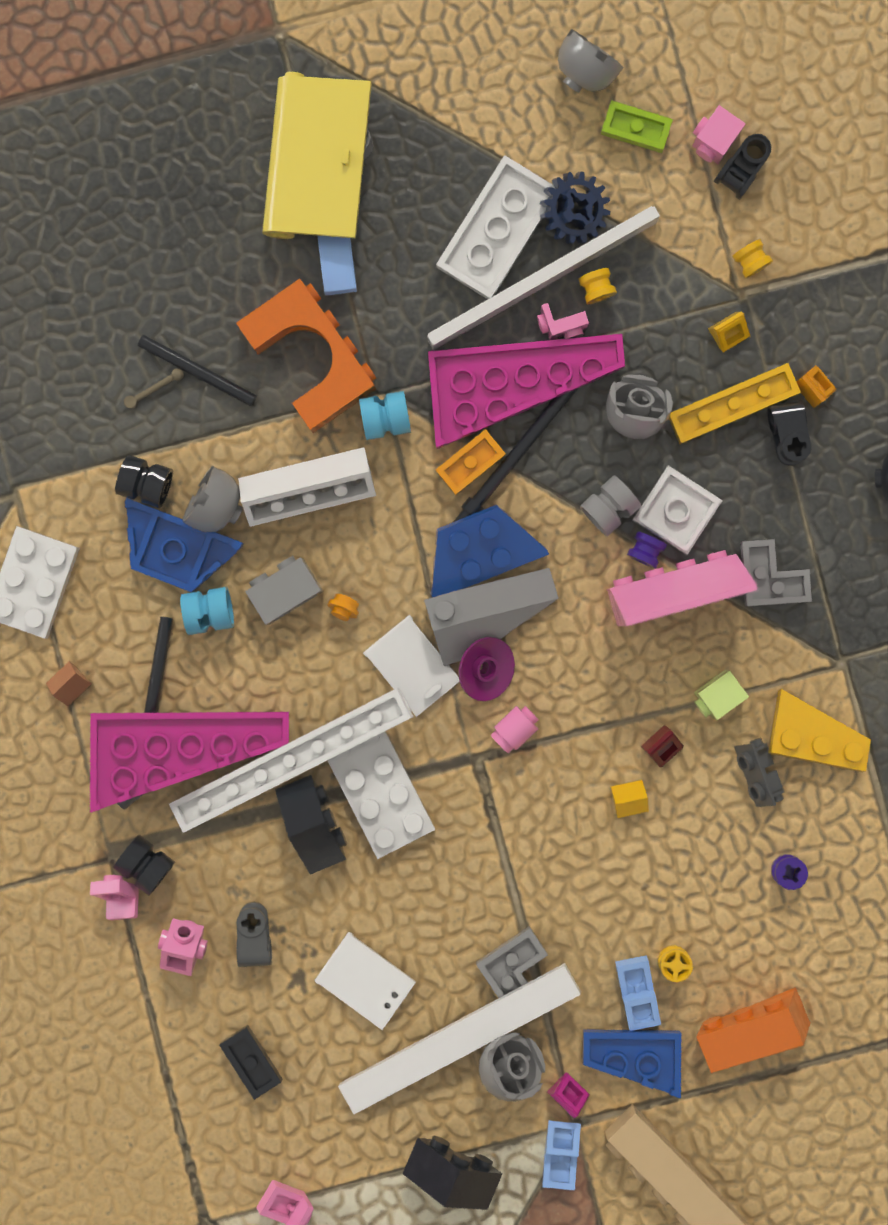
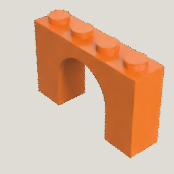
(298, 310)

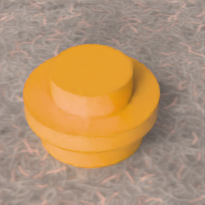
(343, 607)

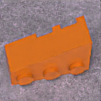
(754, 1031)

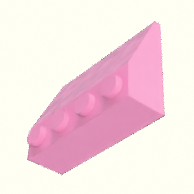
(679, 589)

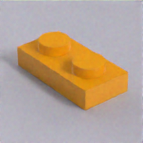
(470, 462)

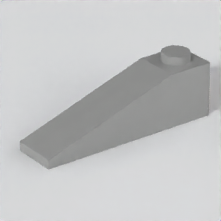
(487, 611)

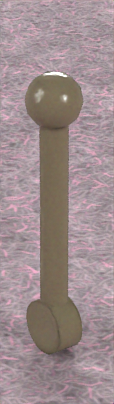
(132, 401)

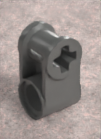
(253, 941)

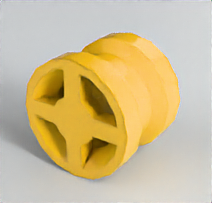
(752, 258)
(597, 285)
(675, 970)

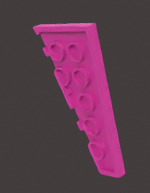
(495, 382)
(155, 750)

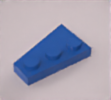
(638, 1055)

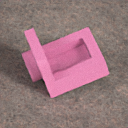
(566, 327)
(120, 897)
(285, 1204)

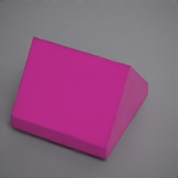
(569, 1094)

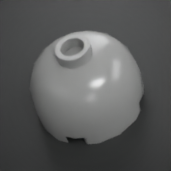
(586, 64)
(638, 406)
(214, 502)
(512, 1067)

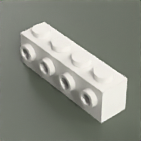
(306, 487)

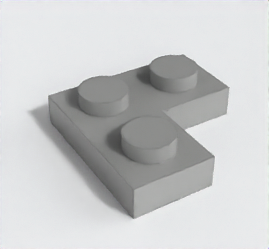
(772, 586)
(507, 962)

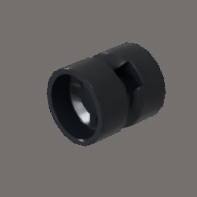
(140, 480)
(143, 865)

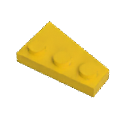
(815, 737)

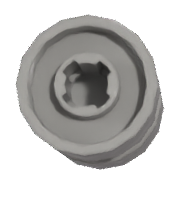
(610, 506)

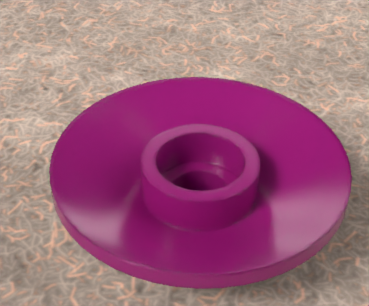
(496, 669)

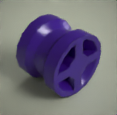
(646, 549)
(785, 866)

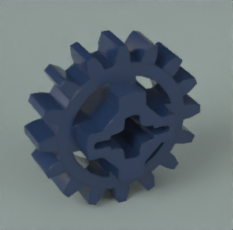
(566, 198)

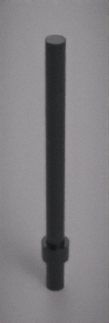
(475, 504)

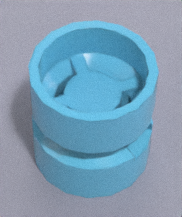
(384, 415)
(207, 610)

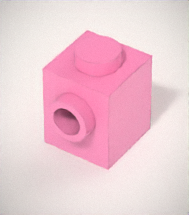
(716, 135)

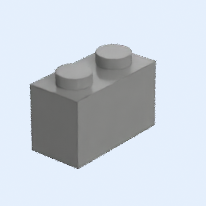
(283, 590)

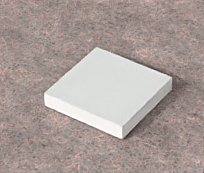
(677, 510)

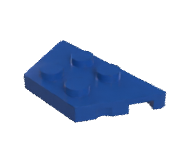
(480, 549)
(173, 550)

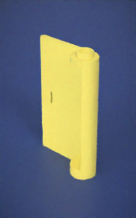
(314, 134)

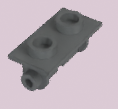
(762, 786)

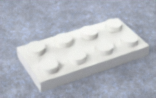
(496, 228)
(381, 795)

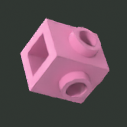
(182, 946)

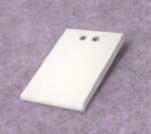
(412, 665)
(365, 981)

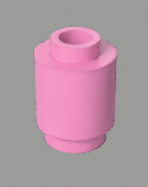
(515, 728)

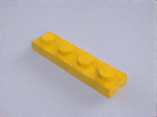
(734, 403)

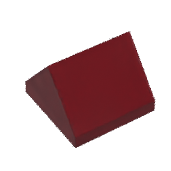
(662, 746)

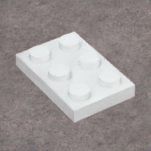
(34, 581)

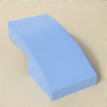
(337, 265)
(638, 993)
(561, 1155)

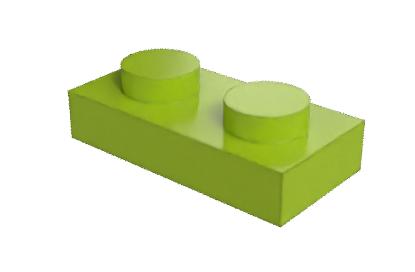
(636, 126)

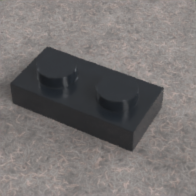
(251, 1062)

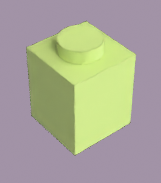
(720, 695)

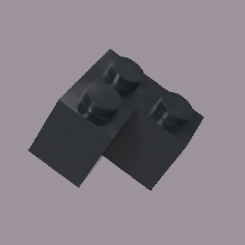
(311, 824)
(452, 1176)

